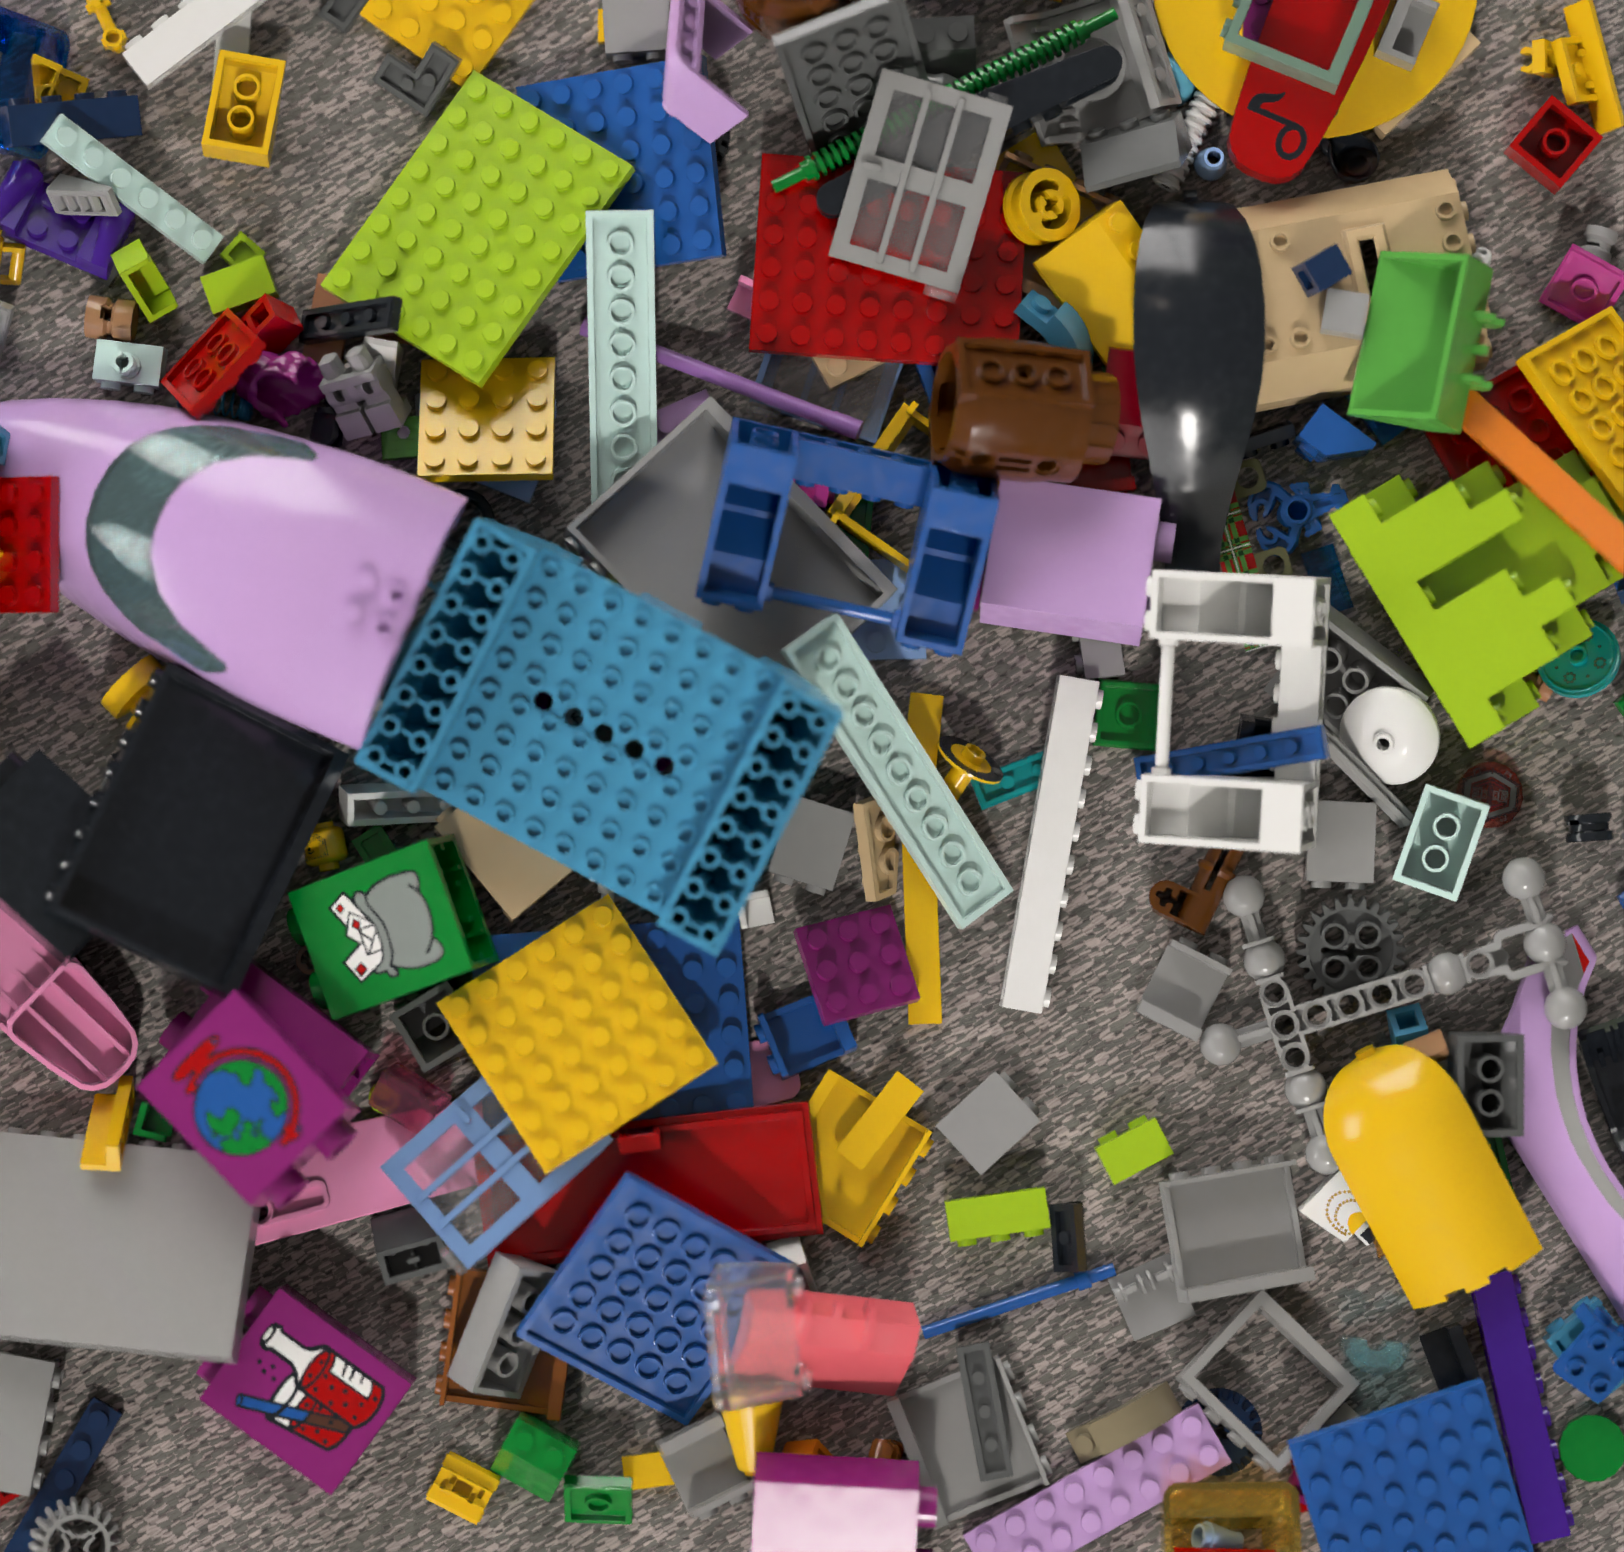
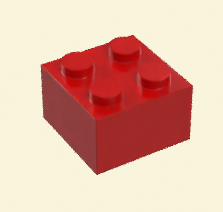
(1553, 144)

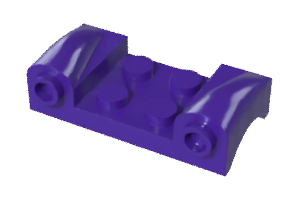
(73, 239)

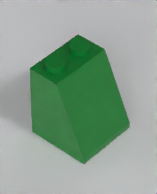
(535, 1456)

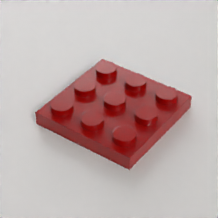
(213, 364)

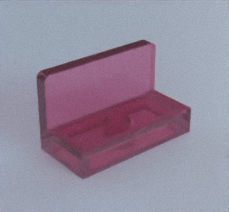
(408, 1098)

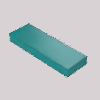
(1017, 780)

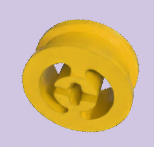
(1054, 202)

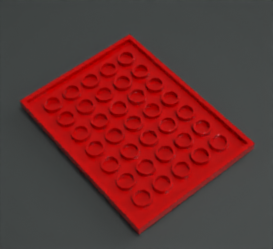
(853, 312)

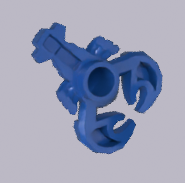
(1293, 512)

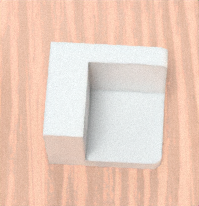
(757, 910)

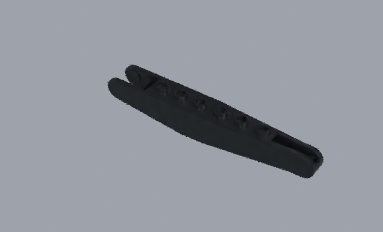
(1033, 98)

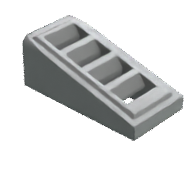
(81, 197)

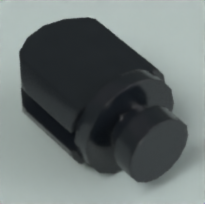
(325, 427)

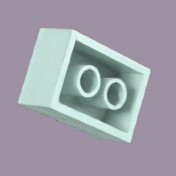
(1441, 842)

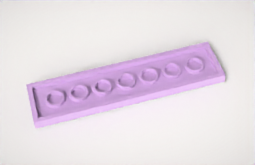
(1106, 1490)

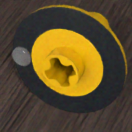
(967, 764)

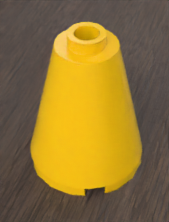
(751, 1432)

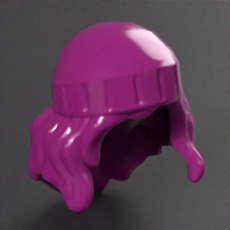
(281, 385)

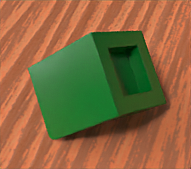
(152, 1123)

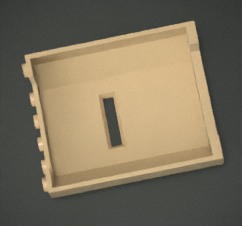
(1398, 214)

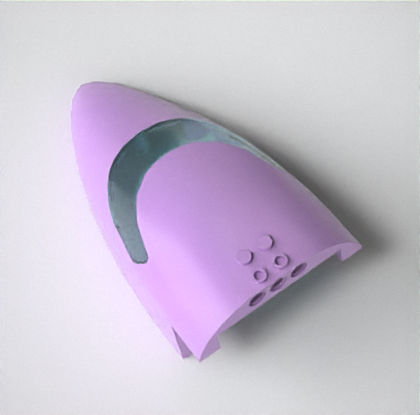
(238, 549)

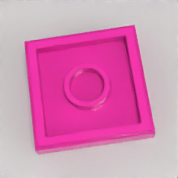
(1583, 285)

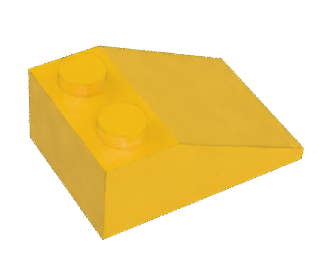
(243, 108)

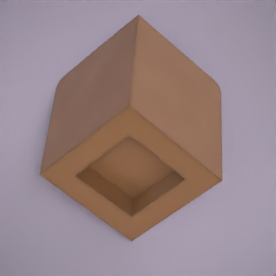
(1431, 1044)

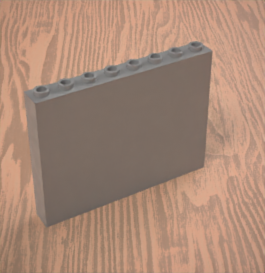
(655, 529)
(123, 1256)

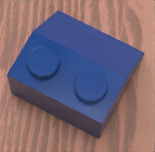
(1330, 438)

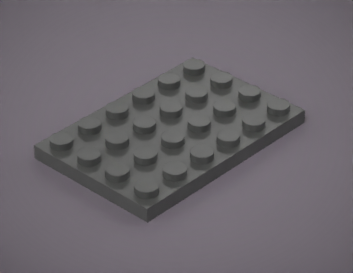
(837, 65)

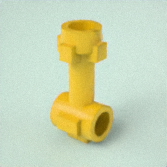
(112, 37)

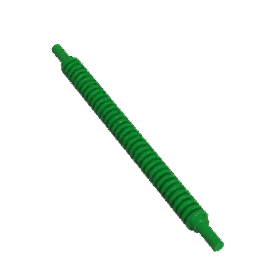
(1030, 56)

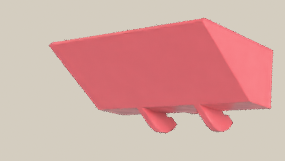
(856, 1341)

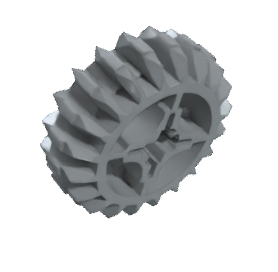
(84, 1532)

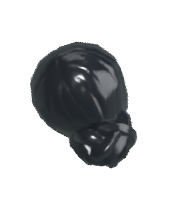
(1351, 157)

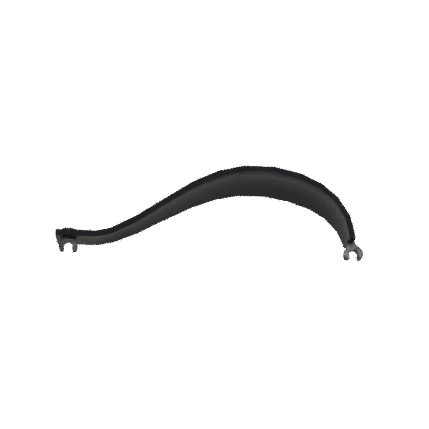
(1197, 364)

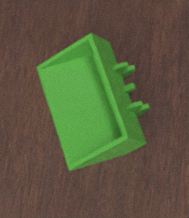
(1423, 340)

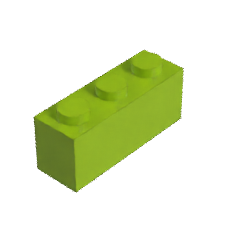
(997, 1216)

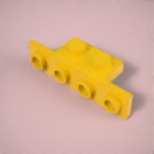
(1586, 67)

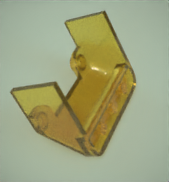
(1233, 1505)

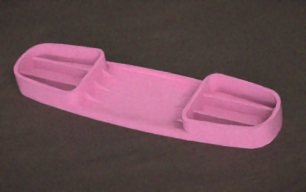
(61, 1013)

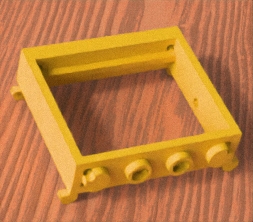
(845, 504)

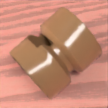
(123, 320)

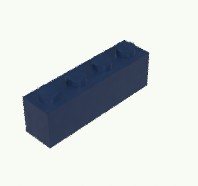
(100, 117)

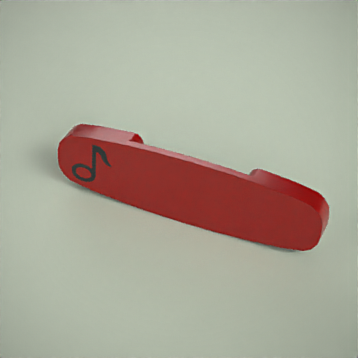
(1284, 119)

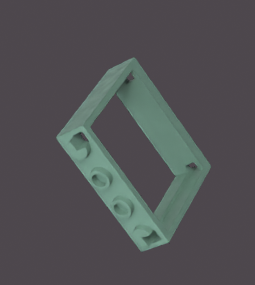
(1288, 64)

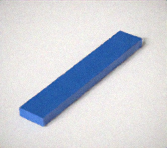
(1245, 754)

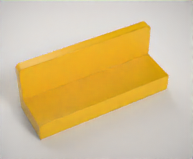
(109, 1128)

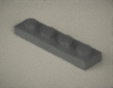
(984, 1411)

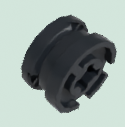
(1588, 827)

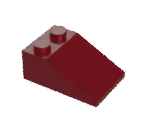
(1130, 436)

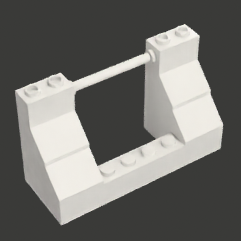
(1242, 609)

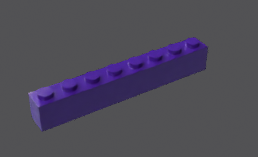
(1520, 1408)

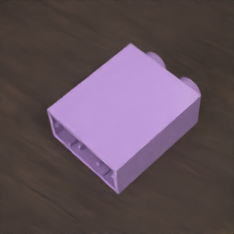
(1073, 560)

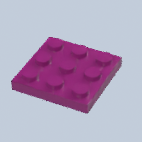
(856, 965)

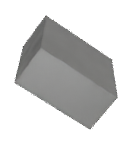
(1344, 313)

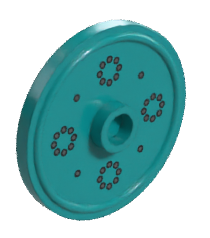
(1586, 666)

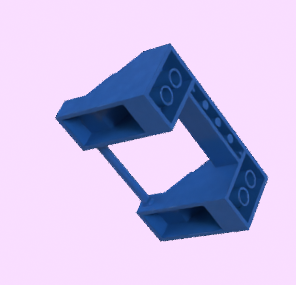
(947, 546)

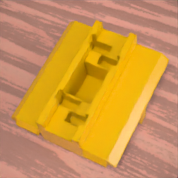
(463, 1487)

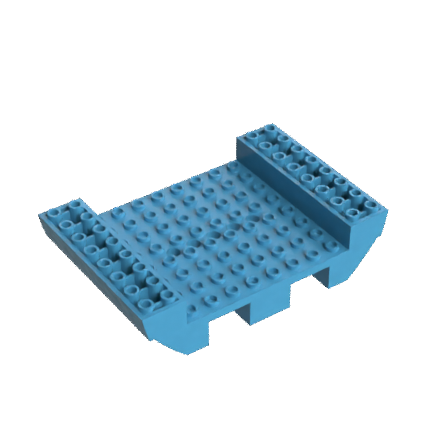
(535, 620)

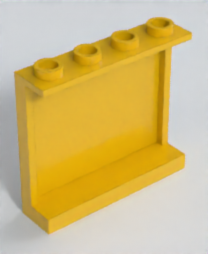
(851, 1197)

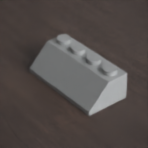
(490, 1352)

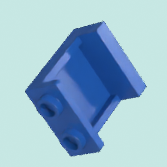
(800, 1039)

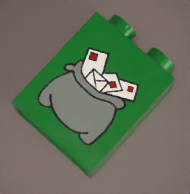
(390, 927)

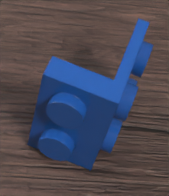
(1595, 1357)

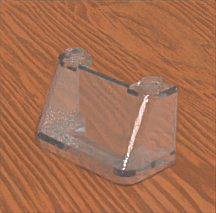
(754, 1334)

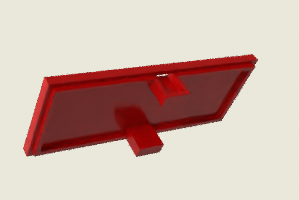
(734, 1164)

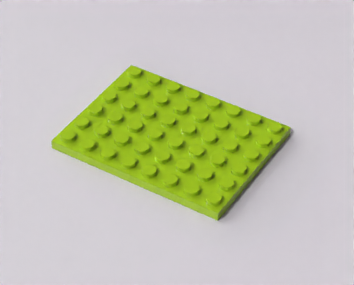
(479, 226)

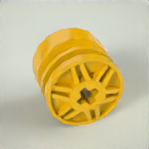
(130, 688)

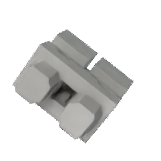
(362, 393)

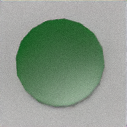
(1591, 1447)

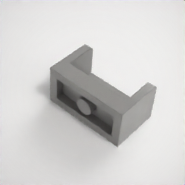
(1406, 32)

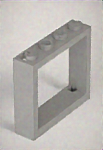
(1302, 1340)

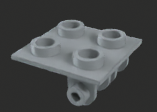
(1149, 1297)

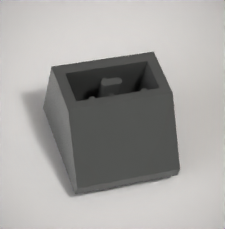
(406, 1246)

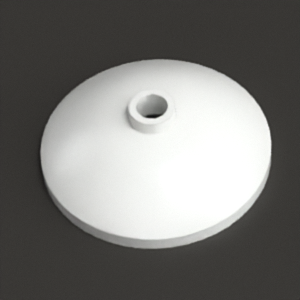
(1401, 720)

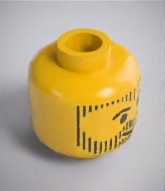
(326, 847)

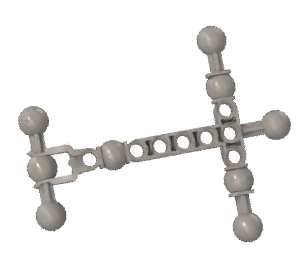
(1444, 974)

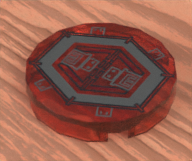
(1496, 786)

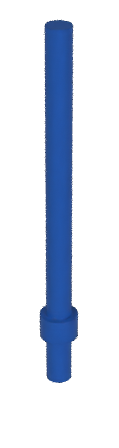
(1080, 1280)

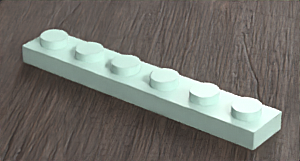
(132, 188)

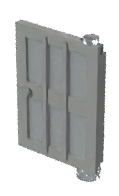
(921, 181)

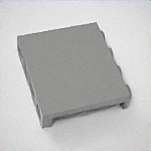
(1234, 1229)
(25, 1410)
(939, 1436)

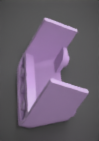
(686, 92)

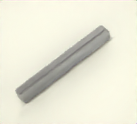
(1369, 782)

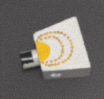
(1336, 1210)

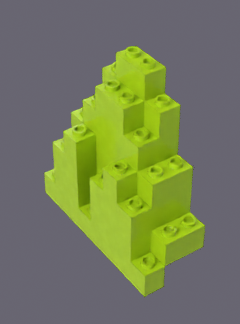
(1479, 584)

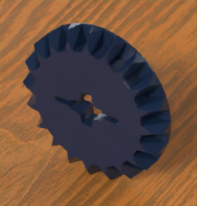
(1247, 1414)

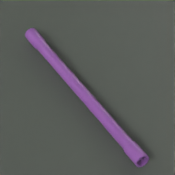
(832, 420)

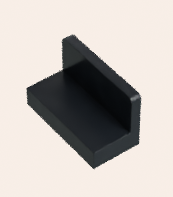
(1068, 1237)
(1449, 1356)

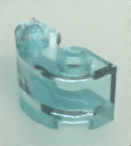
(1377, 1360)

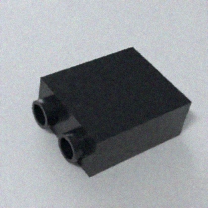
(36, 829)

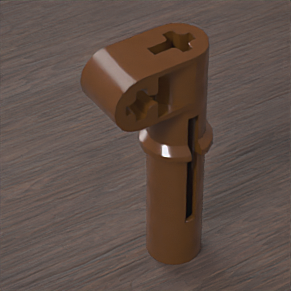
(1199, 903)

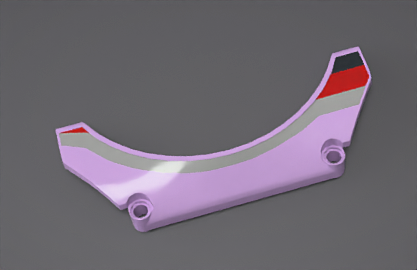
(1557, 1136)

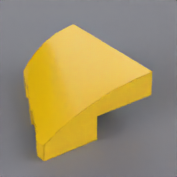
(53, 79)

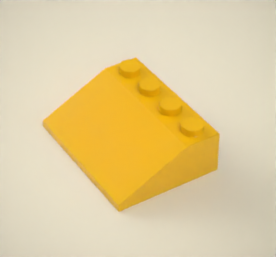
(1097, 275)

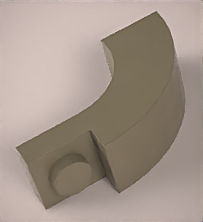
(1124, 1423)

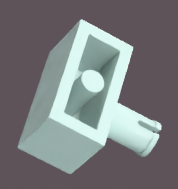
(129, 365)

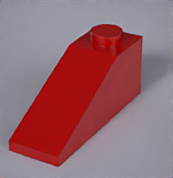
(273, 323)

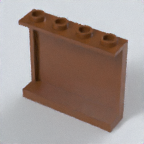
(546, 1382)

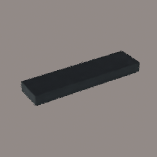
(351, 320)

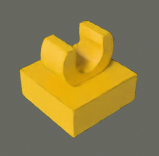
(1542, 59)

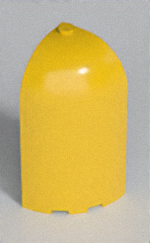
(1423, 1174)

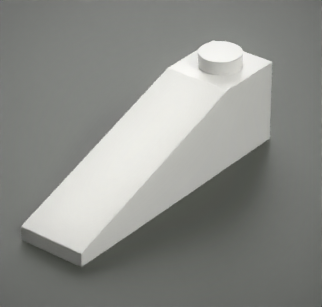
(387, 805)

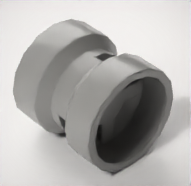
(1599, 241)

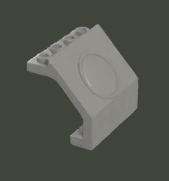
(1142, 84)

